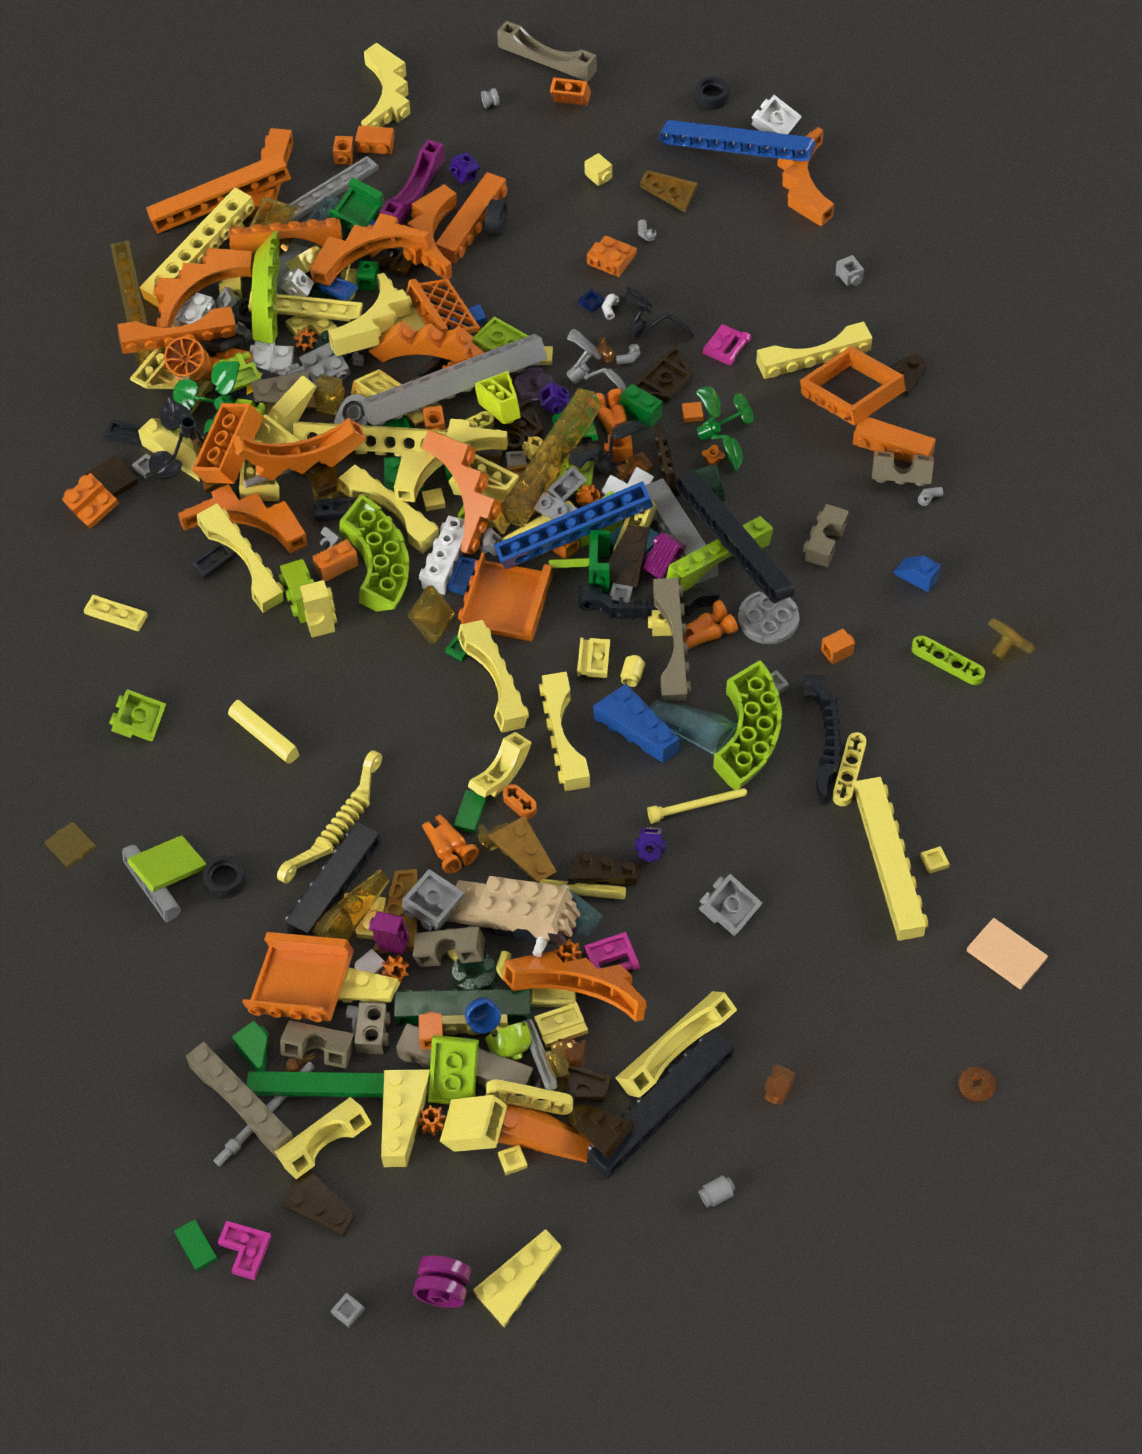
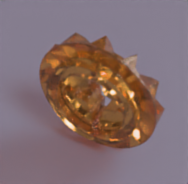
(977, 1093)

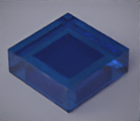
(591, 300)

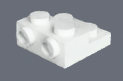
(775, 117)
(194, 309)
(272, 357)

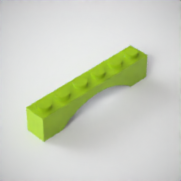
(698, 563)

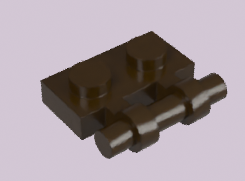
(398, 265)

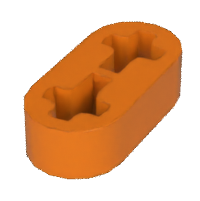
(522, 799)

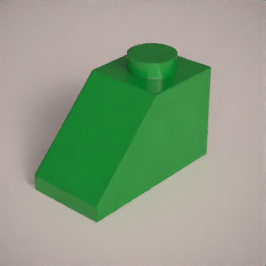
(253, 1045)

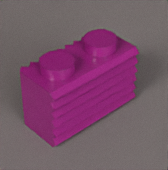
(665, 552)
(389, 932)

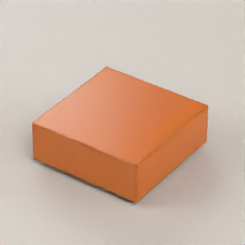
(692, 412)

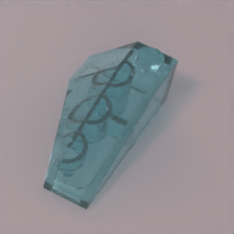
(698, 726)

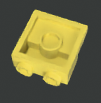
(373, 384)

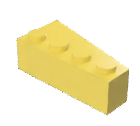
(402, 1100)

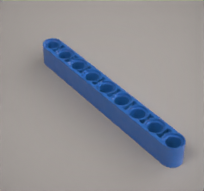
(737, 140)

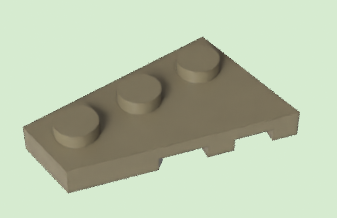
(272, 389)

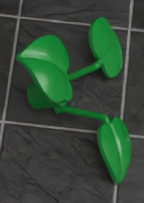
(223, 376)
(711, 429)

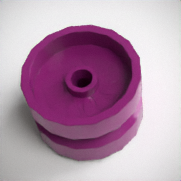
(442, 1281)

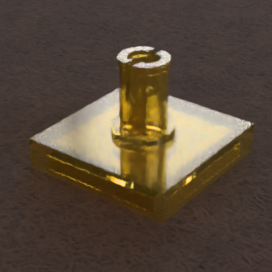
(431, 614)
(1009, 638)

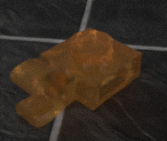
(638, 460)

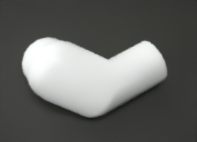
(610, 300)

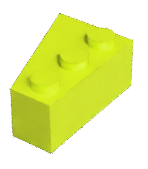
(498, 397)

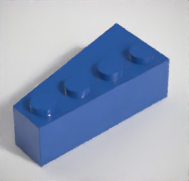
(631, 717)

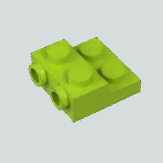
(137, 715)

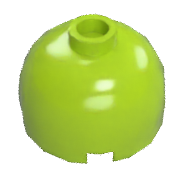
(510, 1041)

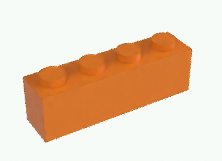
(890, 438)

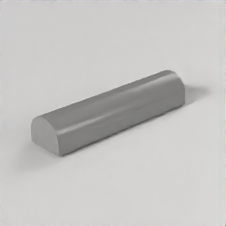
(161, 898)

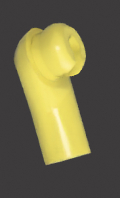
(501, 962)

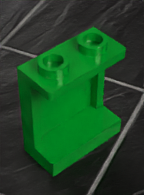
(358, 205)
(599, 548)

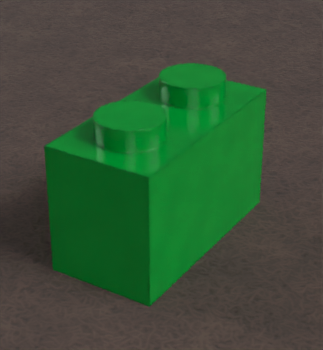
(641, 405)

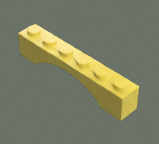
(780, 360)
(218, 527)
(419, 530)
(477, 643)
(573, 766)
(649, 1065)

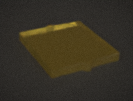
(69, 844)

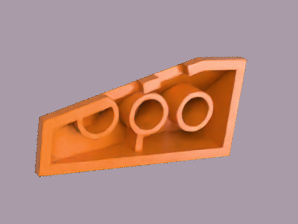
(542, 1133)

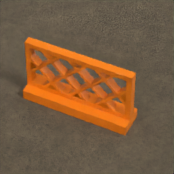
(429, 311)

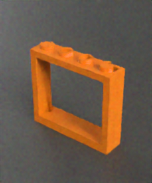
(891, 381)

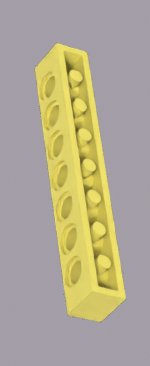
(208, 234)
(302, 431)

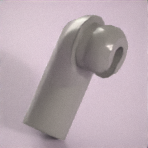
(646, 234)
(630, 357)
(928, 494)

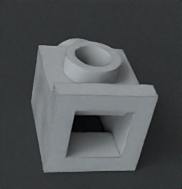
(852, 274)

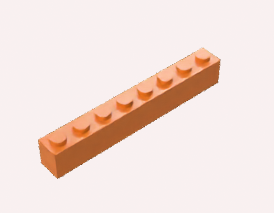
(207, 196)

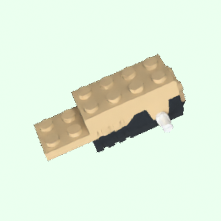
(519, 910)

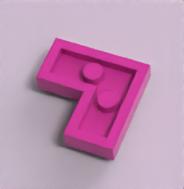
(251, 1246)

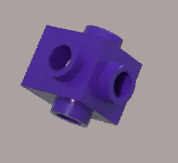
(464, 168)
(553, 398)
(649, 837)

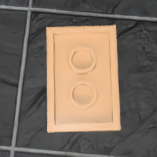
(1007, 953)

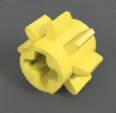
(531, 446)

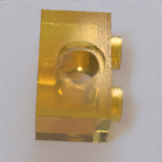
(328, 395)

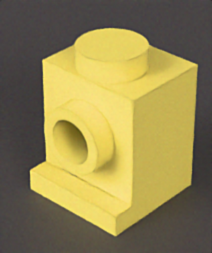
(658, 624)

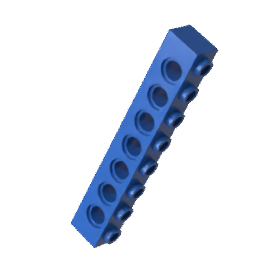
(573, 525)

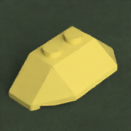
(154, 373)

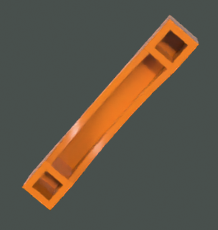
(315, 231)
(140, 337)

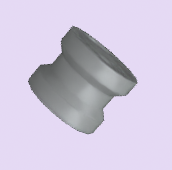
(490, 98)

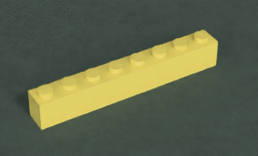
(890, 858)

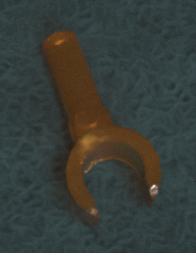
(293, 1063)

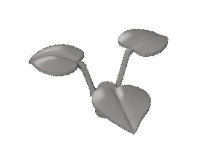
(580, 369)

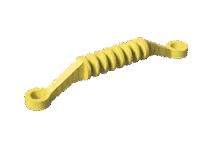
(340, 825)

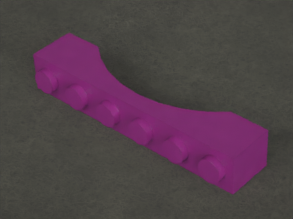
(427, 164)

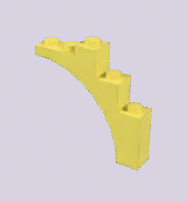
(390, 72)
(367, 329)
(418, 466)

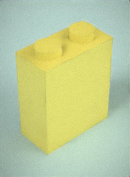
(473, 1123)

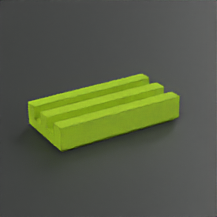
(570, 562)

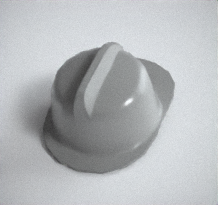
(352, 409)

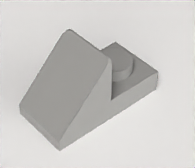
(566, 484)

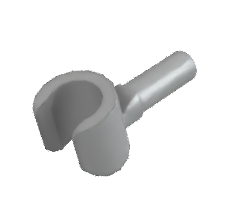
(358, 359)
(352, 1013)

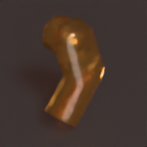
(605, 350)

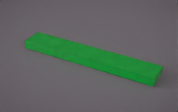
(316, 1084)

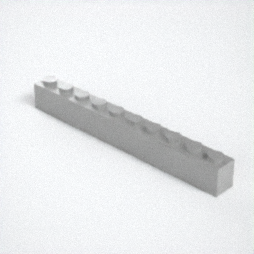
(453, 380)

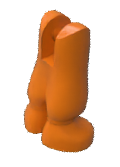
(616, 415)
(706, 626)
(448, 840)

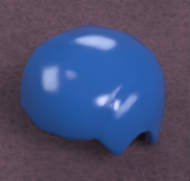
(482, 1015)

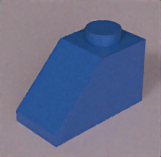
(919, 571)

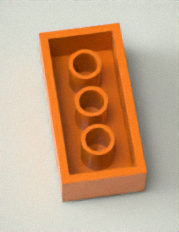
(217, 457)

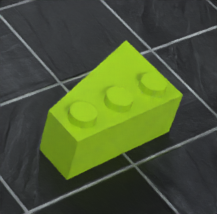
(293, 576)

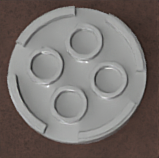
(768, 621)

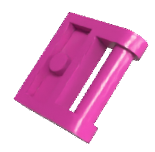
(722, 341)
(611, 950)

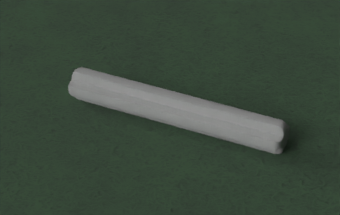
(540, 1058)

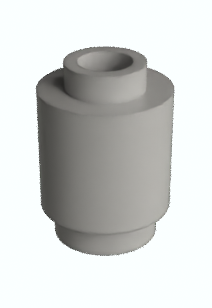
(717, 1191)

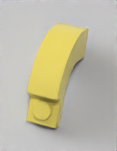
(503, 768)

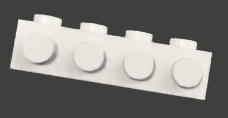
(444, 555)

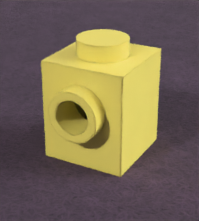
(598, 169)
(233, 283)

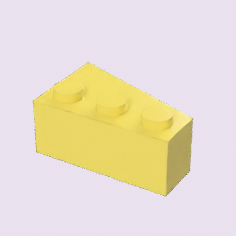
(499, 482)
(266, 490)

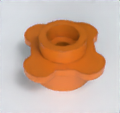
(713, 459)

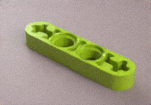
(946, 662)

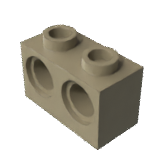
(368, 1028)

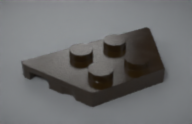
(666, 376)

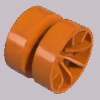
(187, 359)

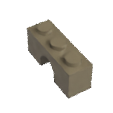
(919, 472)
(830, 522)
(432, 945)
(302, 1037)

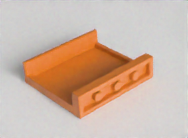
(506, 599)
(300, 977)

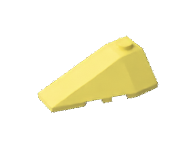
(157, 438)

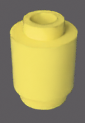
(632, 670)

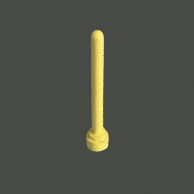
(657, 813)

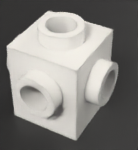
(296, 283)

